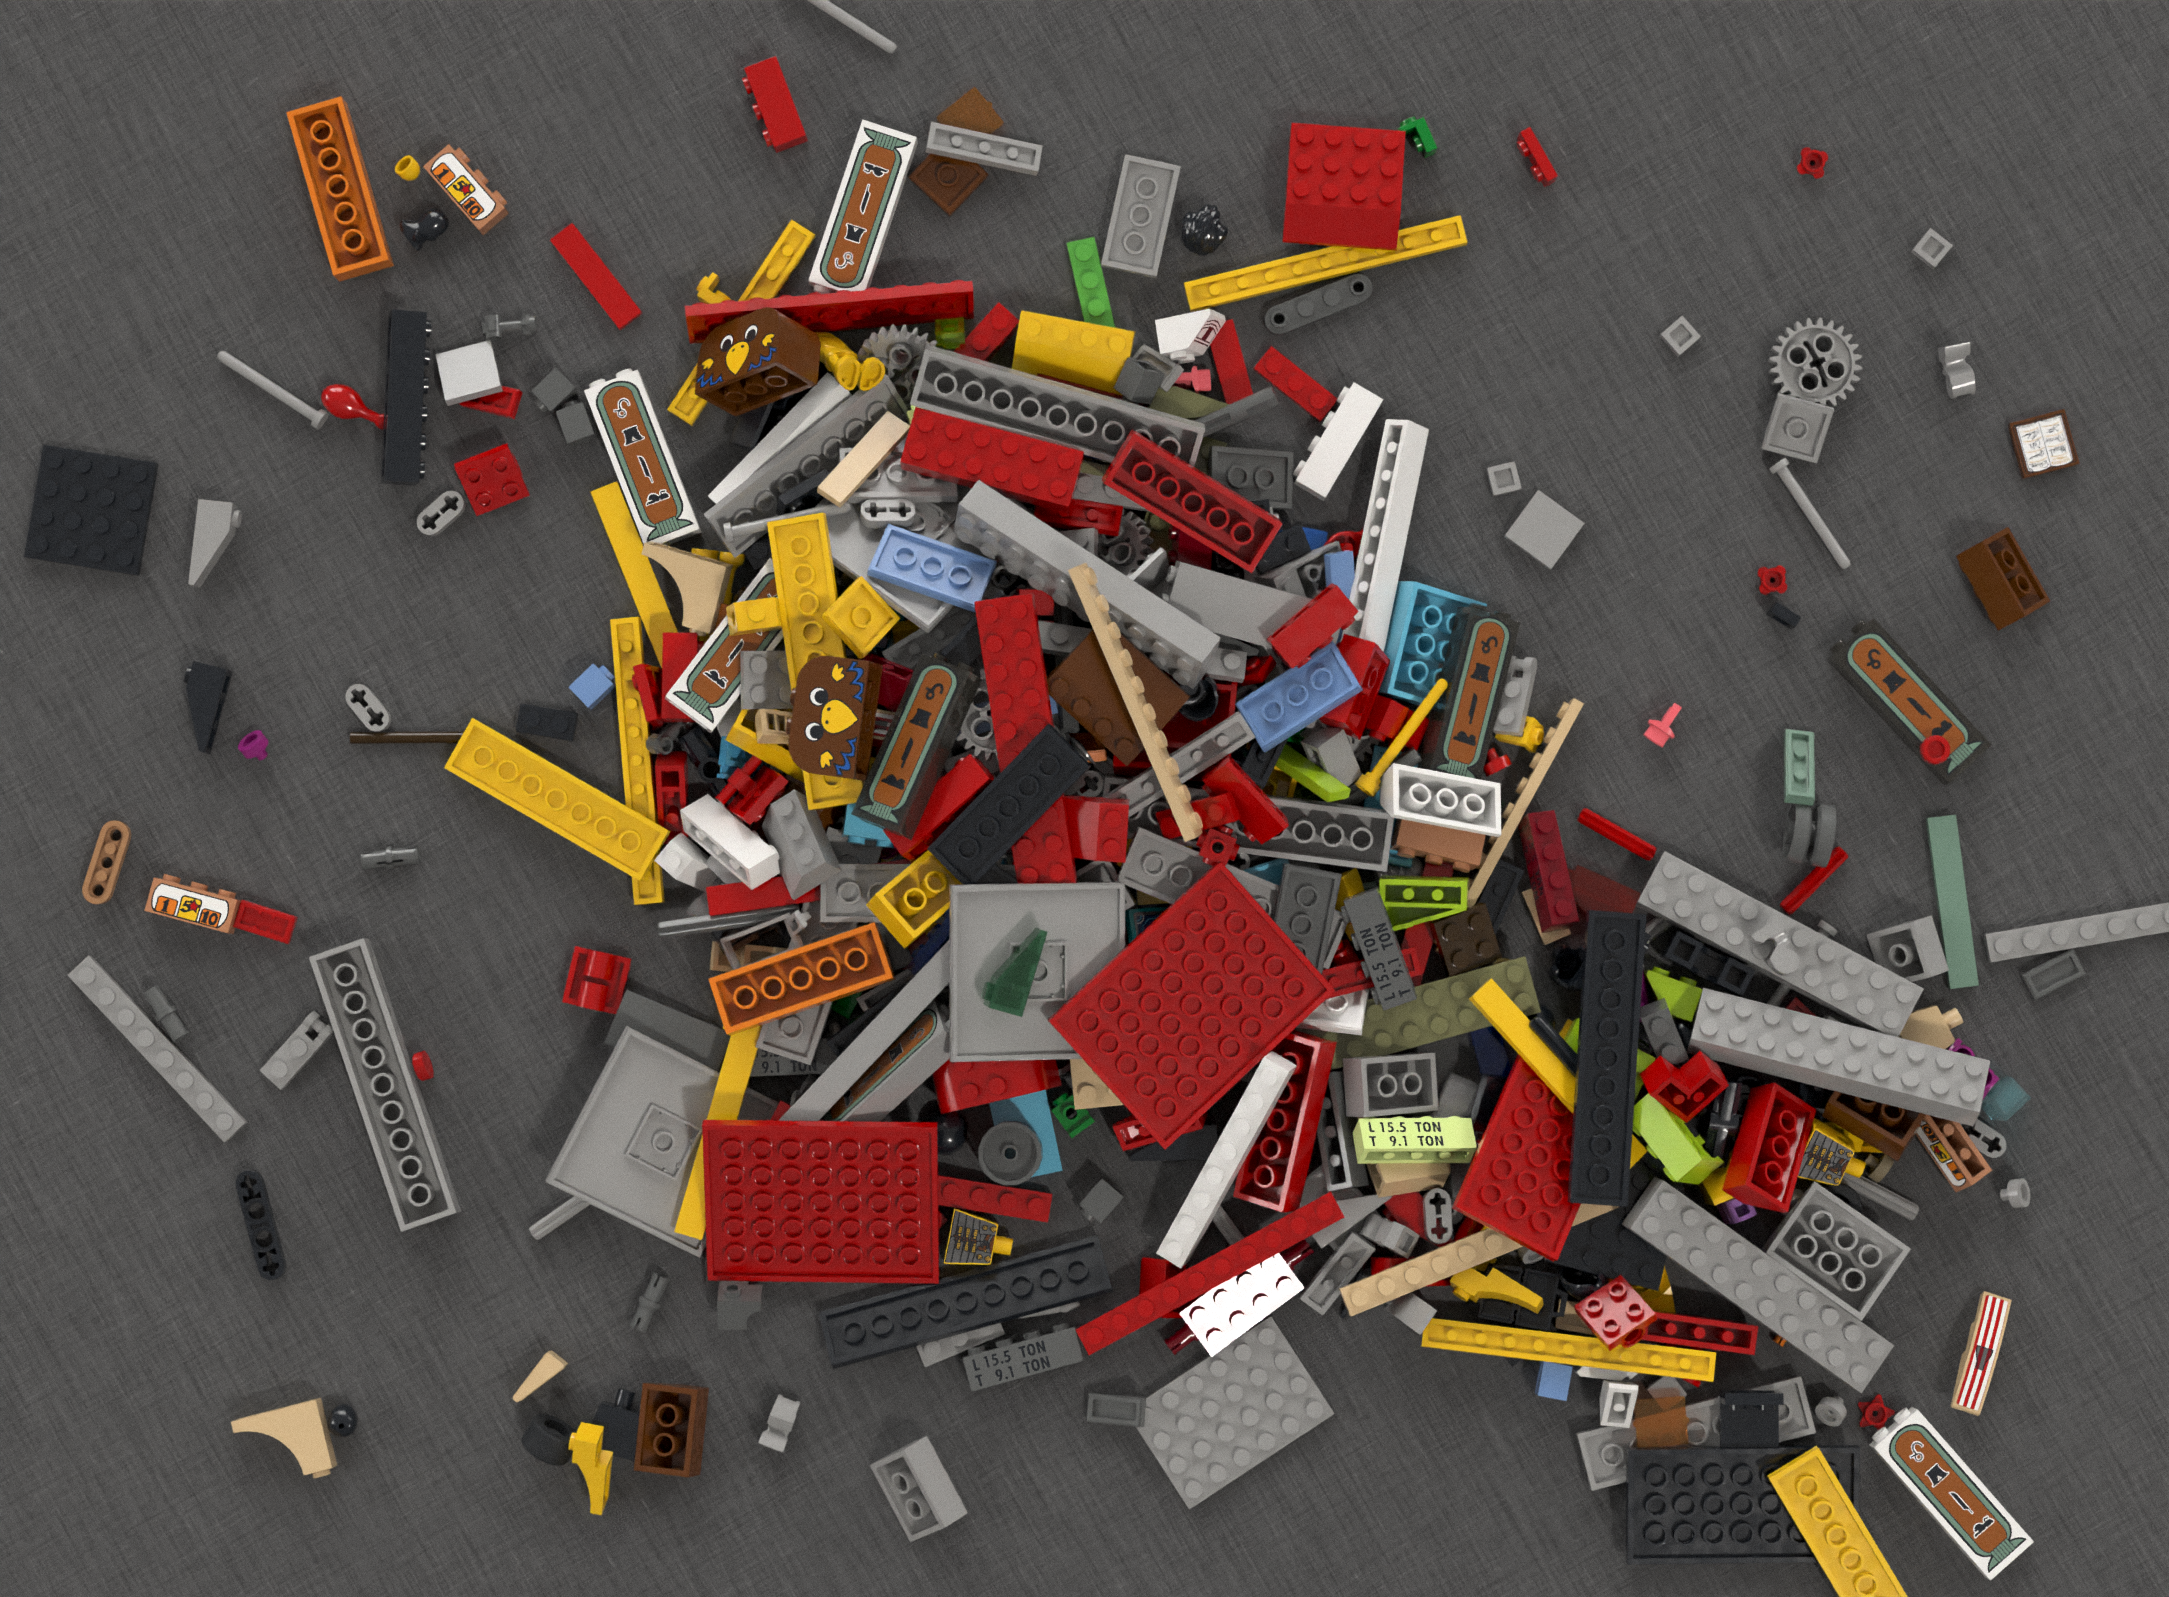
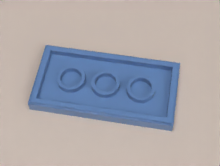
(931, 567)
(1299, 697)

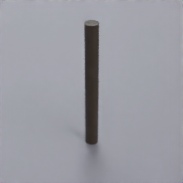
(405, 737)

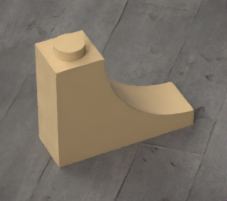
(700, 582)
(1404, 1178)
(301, 1429)

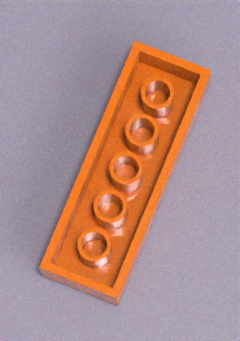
(340, 189)
(802, 979)

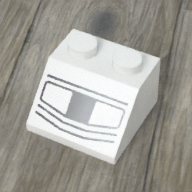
(1188, 334)

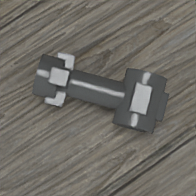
(494, 326)
(663, 743)

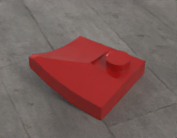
(648, 681)

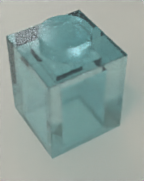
(2004, 1099)

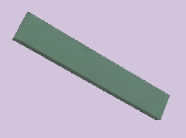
(1952, 901)

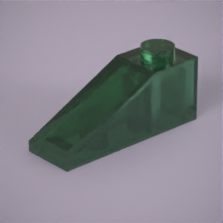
(1013, 979)

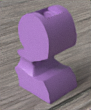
(1735, 1211)

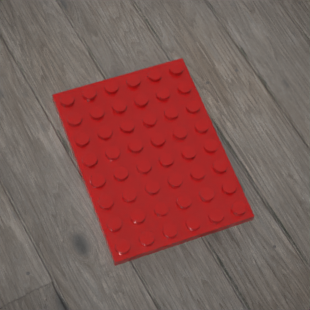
(1191, 1005)
(821, 1201)

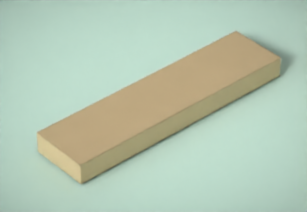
(863, 459)

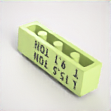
(1414, 1140)

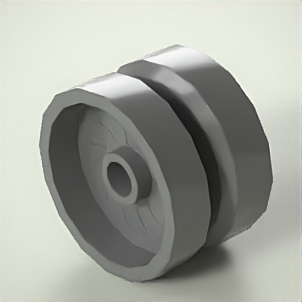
(1809, 834)
(993, 1149)

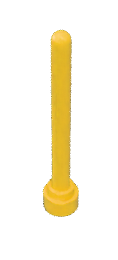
(1370, 781)

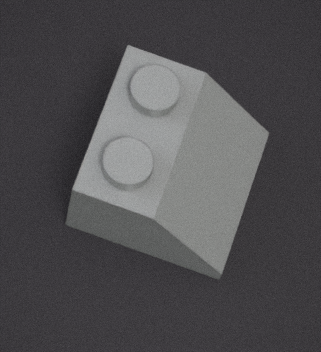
(1909, 949)

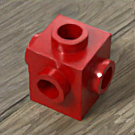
(1218, 834)

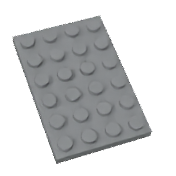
(1231, 1412)

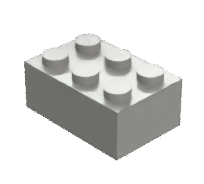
(1390, 1084)

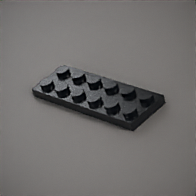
(1009, 806)

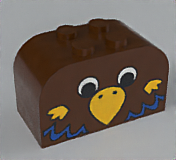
(756, 361)
(834, 716)

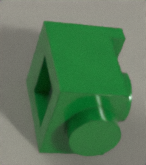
(1075, 1125)

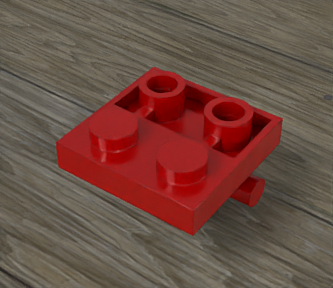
(753, 793)

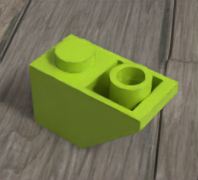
(1680, 995)

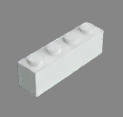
(1338, 440)
(730, 841)

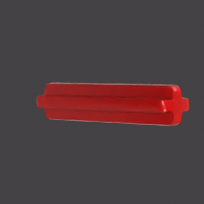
(1617, 834)
(1813, 882)

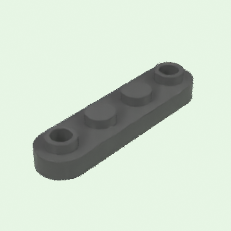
(1318, 304)

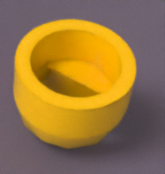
(407, 168)

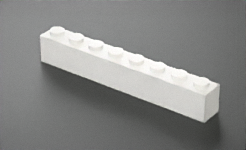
(1386, 529)
(1226, 1159)

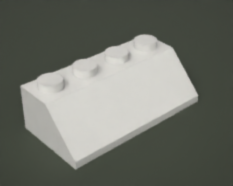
(1441, 799)

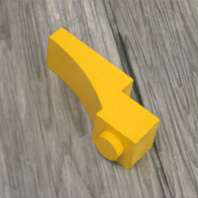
(1474, 1285)
(593, 1462)

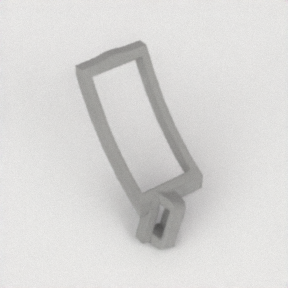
(794, 929)

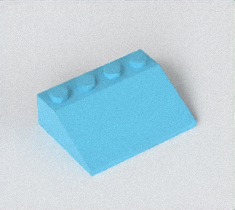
(1418, 639)

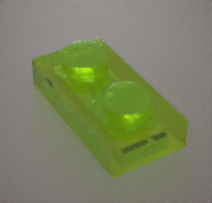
(950, 332)

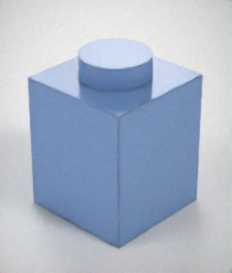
(593, 685)
(1553, 1380)

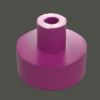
(254, 745)

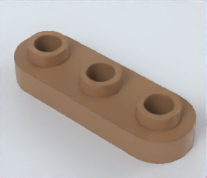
(97, 872)

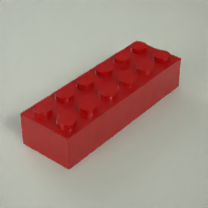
(1001, 459)
(1191, 501)
(1282, 1152)

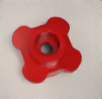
(1812, 155)
(1778, 574)

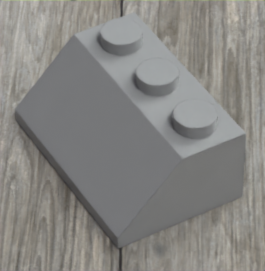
(801, 844)
(918, 1489)

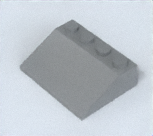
(1836, 1250)

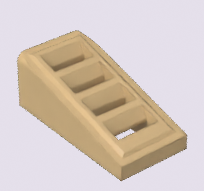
(769, 736)
(544, 1371)

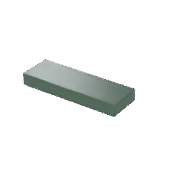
(1799, 767)

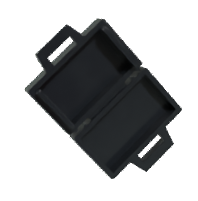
(1539, 1282)

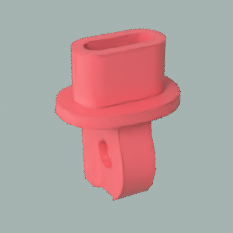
(1196, 379)
(1659, 731)

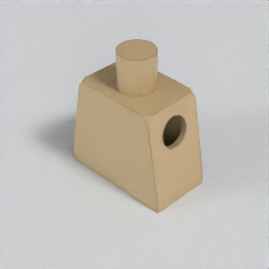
(1931, 1027)

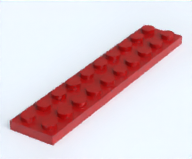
(845, 308)
(1019, 713)

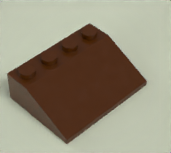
(1091, 695)

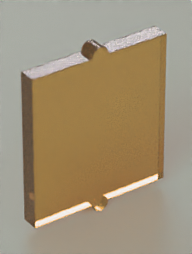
(972, 113)
(1661, 1421)

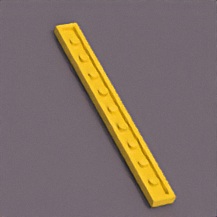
(1321, 265)
(634, 731)
(1568, 1350)

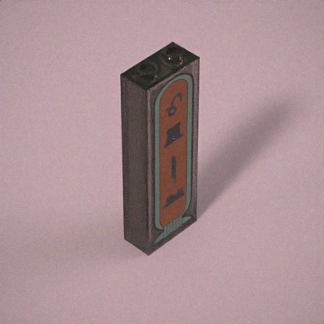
(1476, 678)
(1906, 697)
(917, 745)

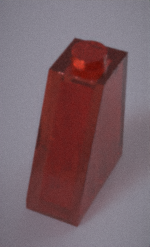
(1600, 893)

